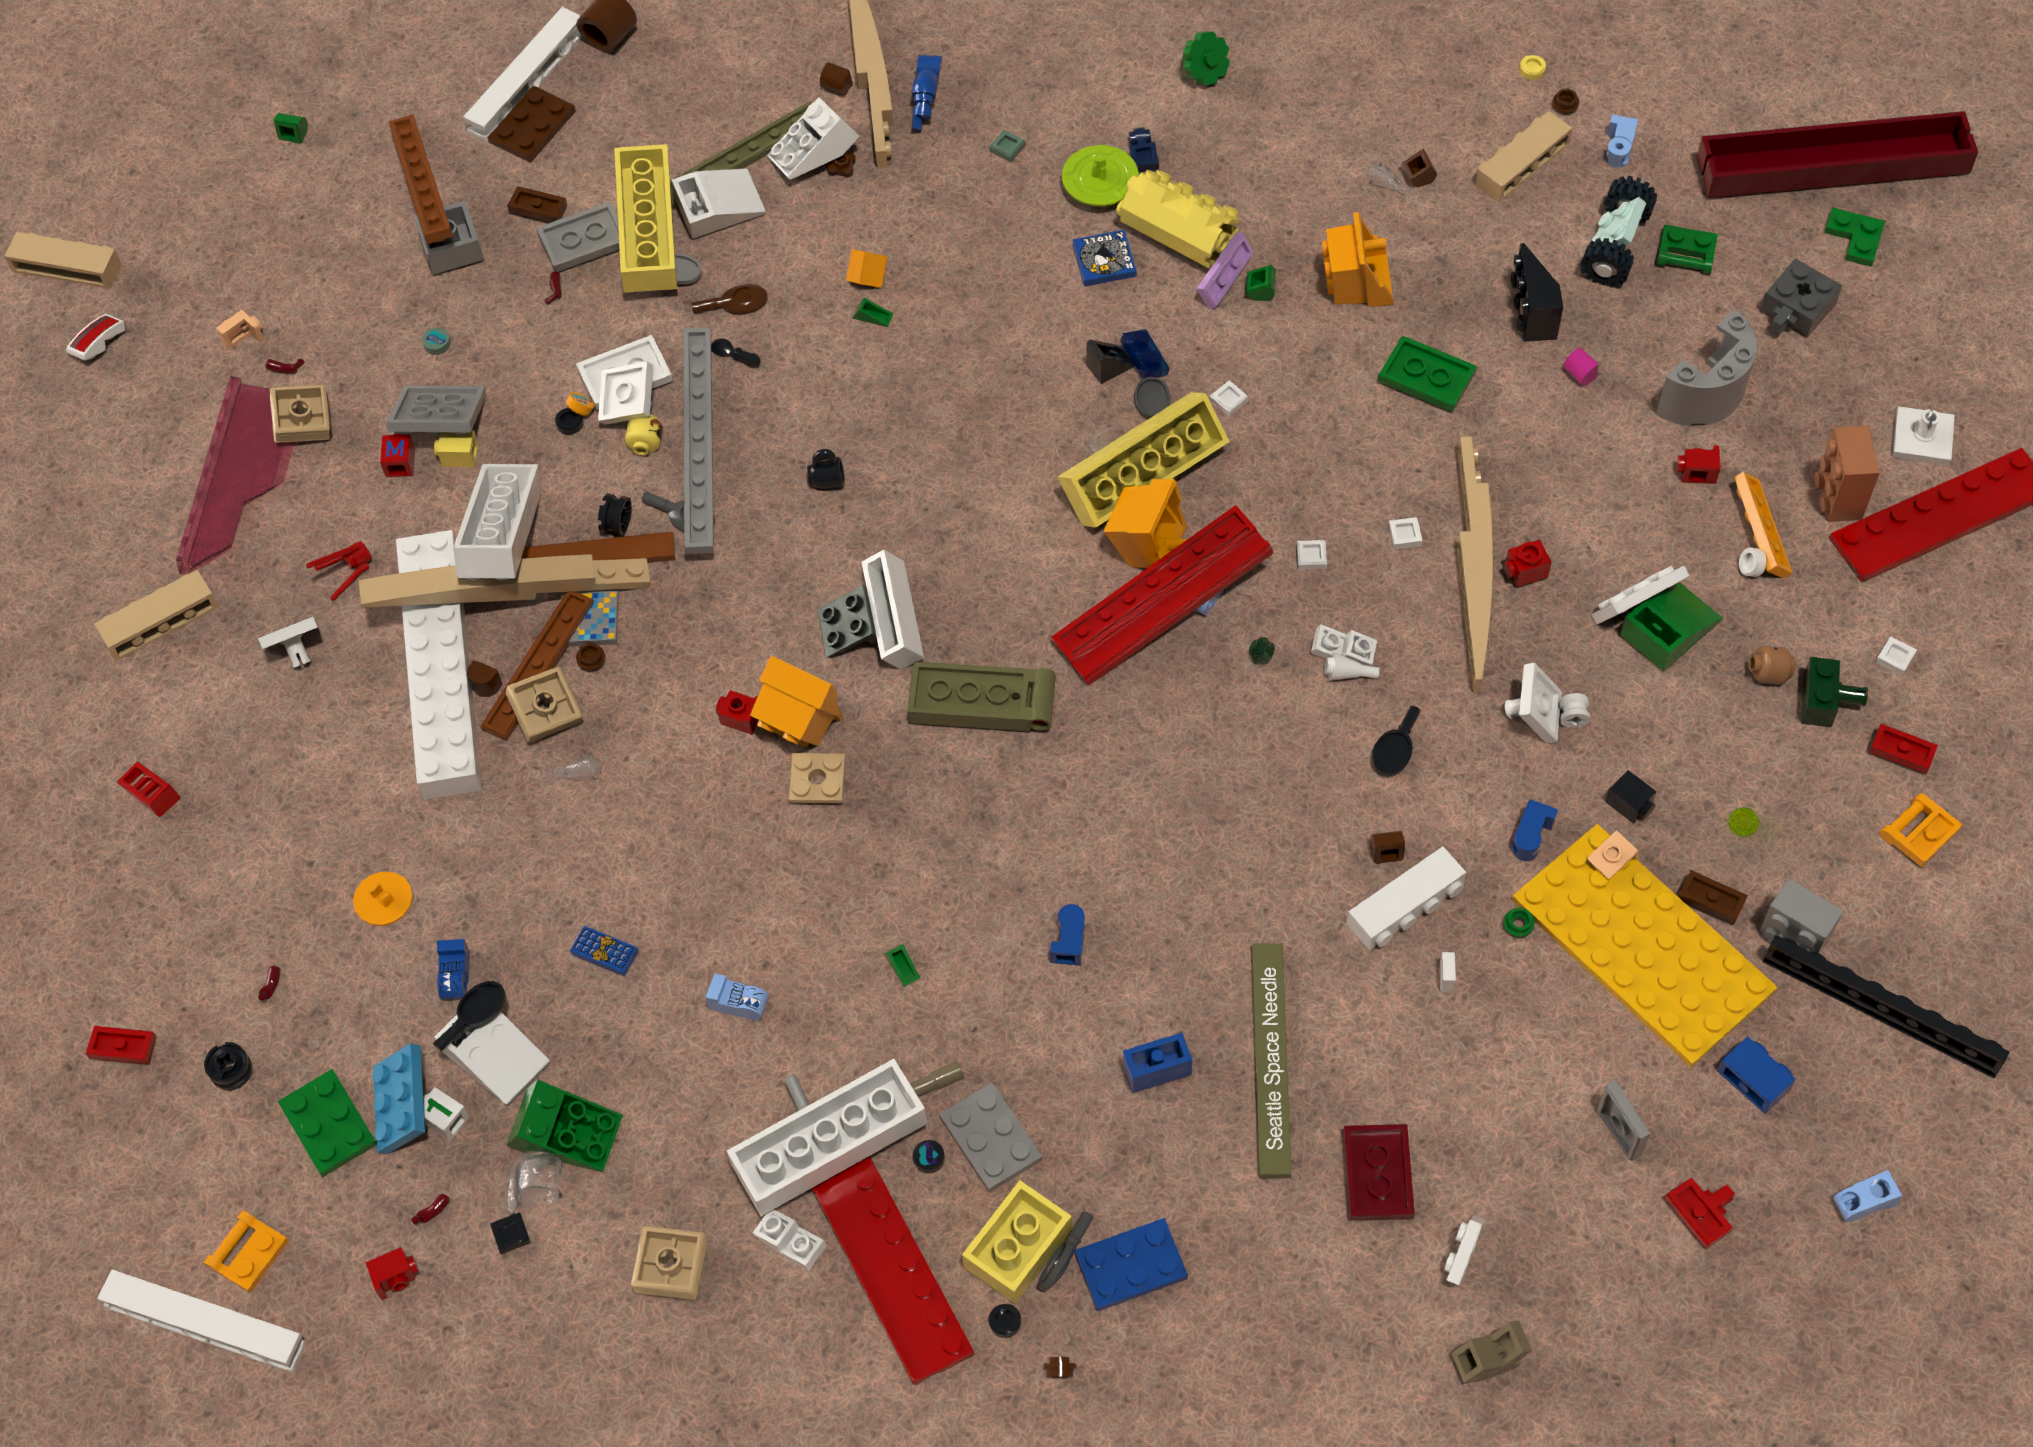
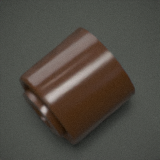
(606, 23)

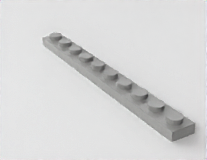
(698, 441)

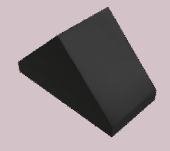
(1107, 360)

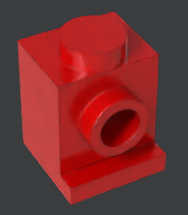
(1699, 465)
(738, 717)
(392, 1271)

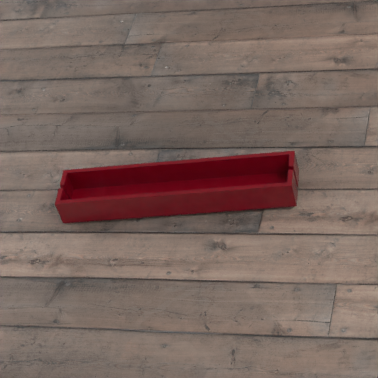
(1836, 154)

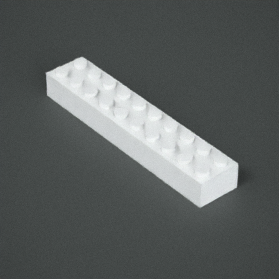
(438, 678)

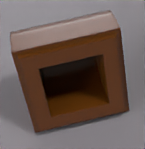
(836, 78)
(1419, 169)
(484, 679)
(1387, 847)

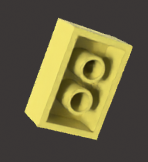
(1017, 1241)

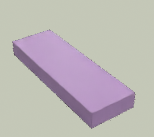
(1225, 270)

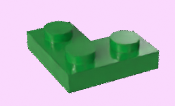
(1861, 230)

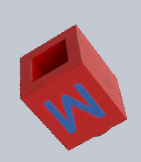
(397, 455)

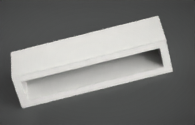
(892, 609)
(1406, 899)

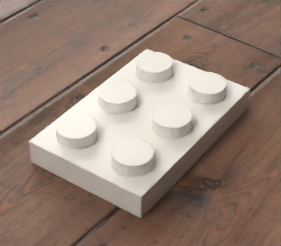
(635, 352)
(1639, 593)

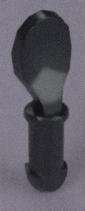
(724, 348)

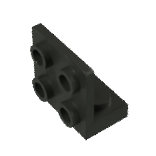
(847, 622)

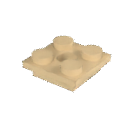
(808, 765)

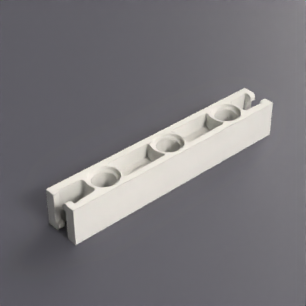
(528, 69)
(202, 1321)

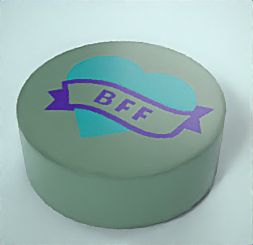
(436, 341)

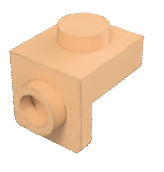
(238, 328)

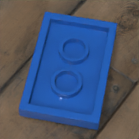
(1131, 1264)

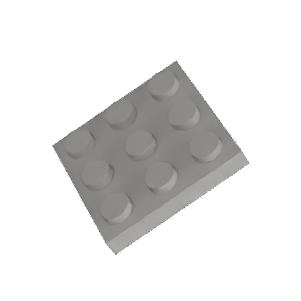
(436, 409)

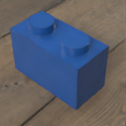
(1157, 1062)
(1756, 1074)

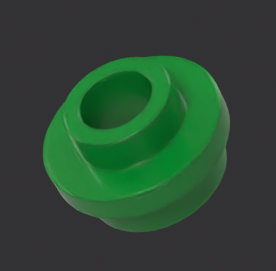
(1522, 915)

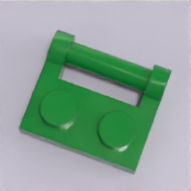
(1688, 243)

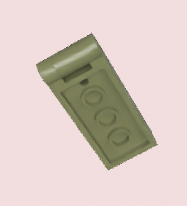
(981, 696)

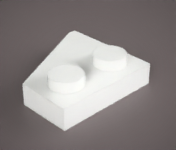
(1468, 1236)

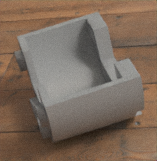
(1711, 397)

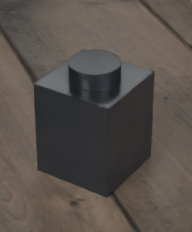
(1631, 797)

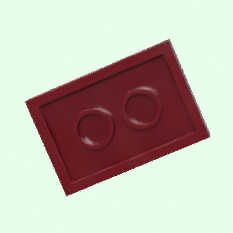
(1378, 1172)

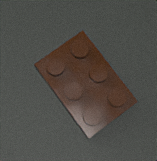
(531, 124)

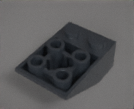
(1536, 297)

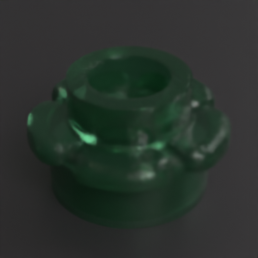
(1261, 650)

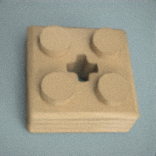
(294, 427)
(551, 688)
(657, 1247)

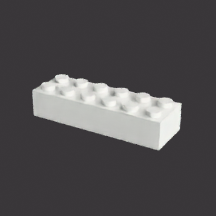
(497, 521)
(827, 1137)

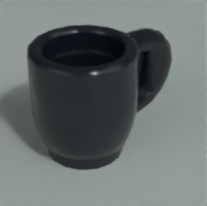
(826, 470)

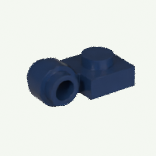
(1143, 149)

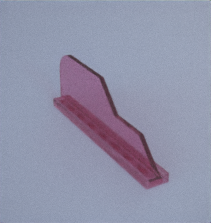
(238, 468)

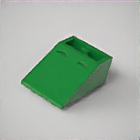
(1669, 624)
(565, 1126)

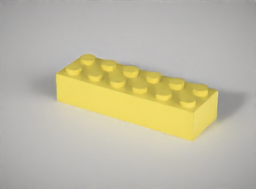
(645, 218)
(1150, 451)

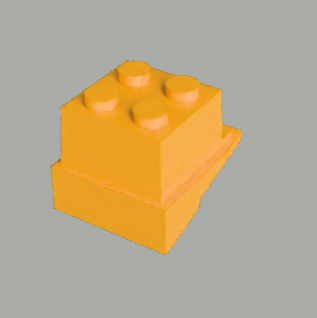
(1357, 265)
(1147, 522)
(795, 703)

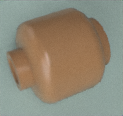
(1772, 665)

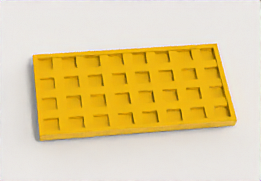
(1646, 948)

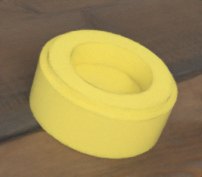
(1532, 67)

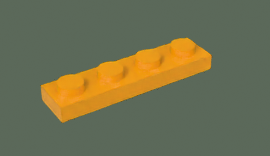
(1763, 524)

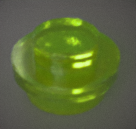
(1743, 822)

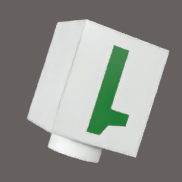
(443, 1114)

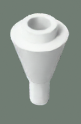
(1341, 667)

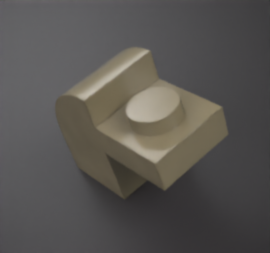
(1493, 1354)

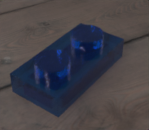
(1144, 354)

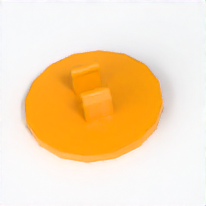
(382, 898)

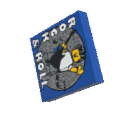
(1104, 258)

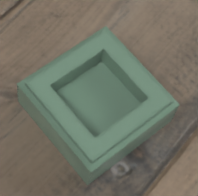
(1007, 146)

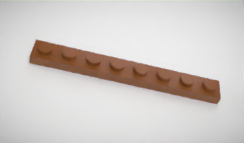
(420, 179)

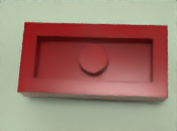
(1903, 748)
(120, 1045)

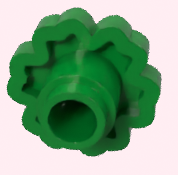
(1206, 58)

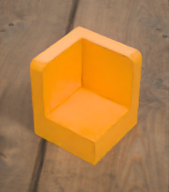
(866, 268)

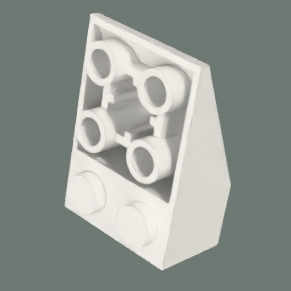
(812, 141)
(716, 199)
(496, 1057)

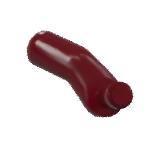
(556, 287)
(282, 367)
(271, 983)
(432, 1211)

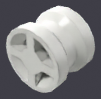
(1574, 710)

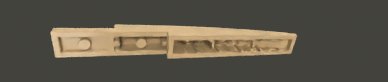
(872, 76)
(1475, 558)
(532, 577)

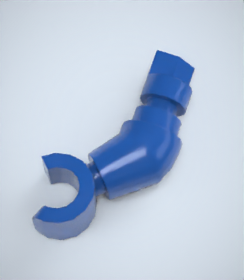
(925, 89)

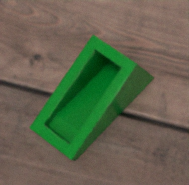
(872, 313)
(902, 965)

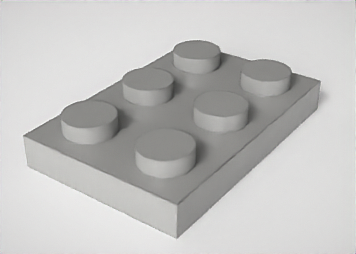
(581, 236)
(990, 1137)

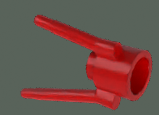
(354, 556)

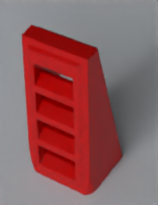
(160, 800)

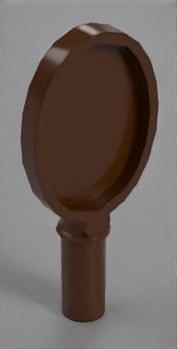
(736, 301)

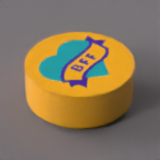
(579, 403)

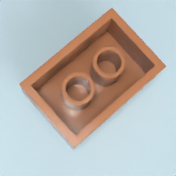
(1847, 473)

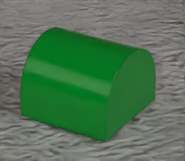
(290, 127)
(1261, 283)

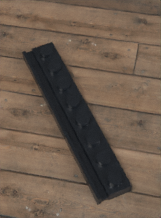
(1885, 1006)

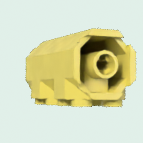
(1177, 216)

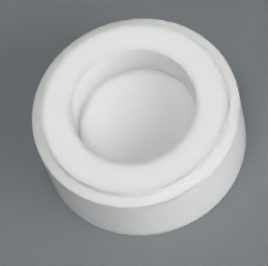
(1752, 562)

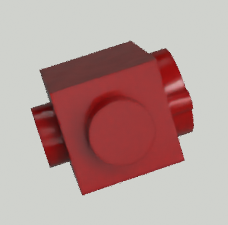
(1527, 563)

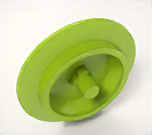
(1098, 175)

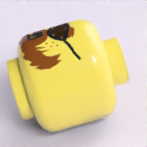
(644, 435)

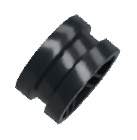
(615, 514)
(233, 1076)

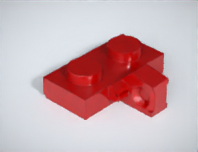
(1702, 1210)

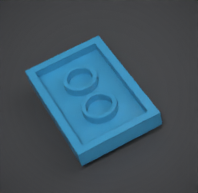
(398, 1099)

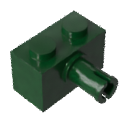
(1824, 692)

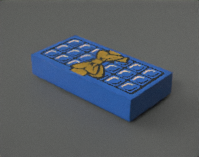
(604, 951)

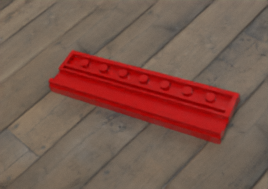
(1937, 515)
(1162, 595)
(892, 1271)

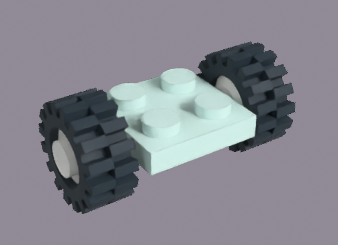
(1606, 254)

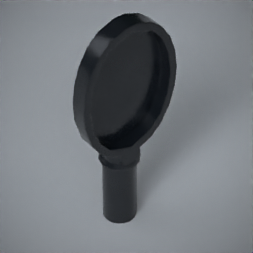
(1395, 747)
(474, 1010)

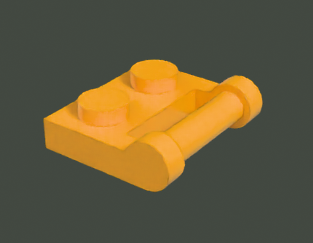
(1928, 836)
(253, 1258)

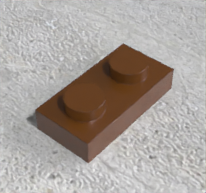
(537, 204)
(1712, 897)

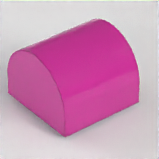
(1581, 366)

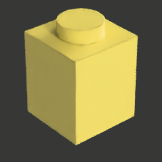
(456, 449)

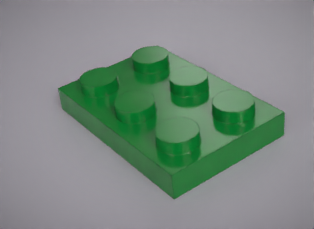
(1427, 373)
(327, 1123)

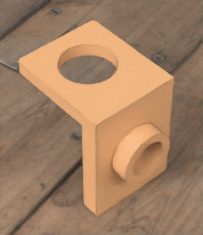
(1613, 855)

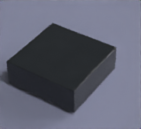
(510, 1233)

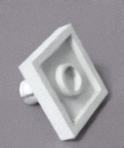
(625, 393)
(1923, 435)
(291, 639)
(1538, 703)

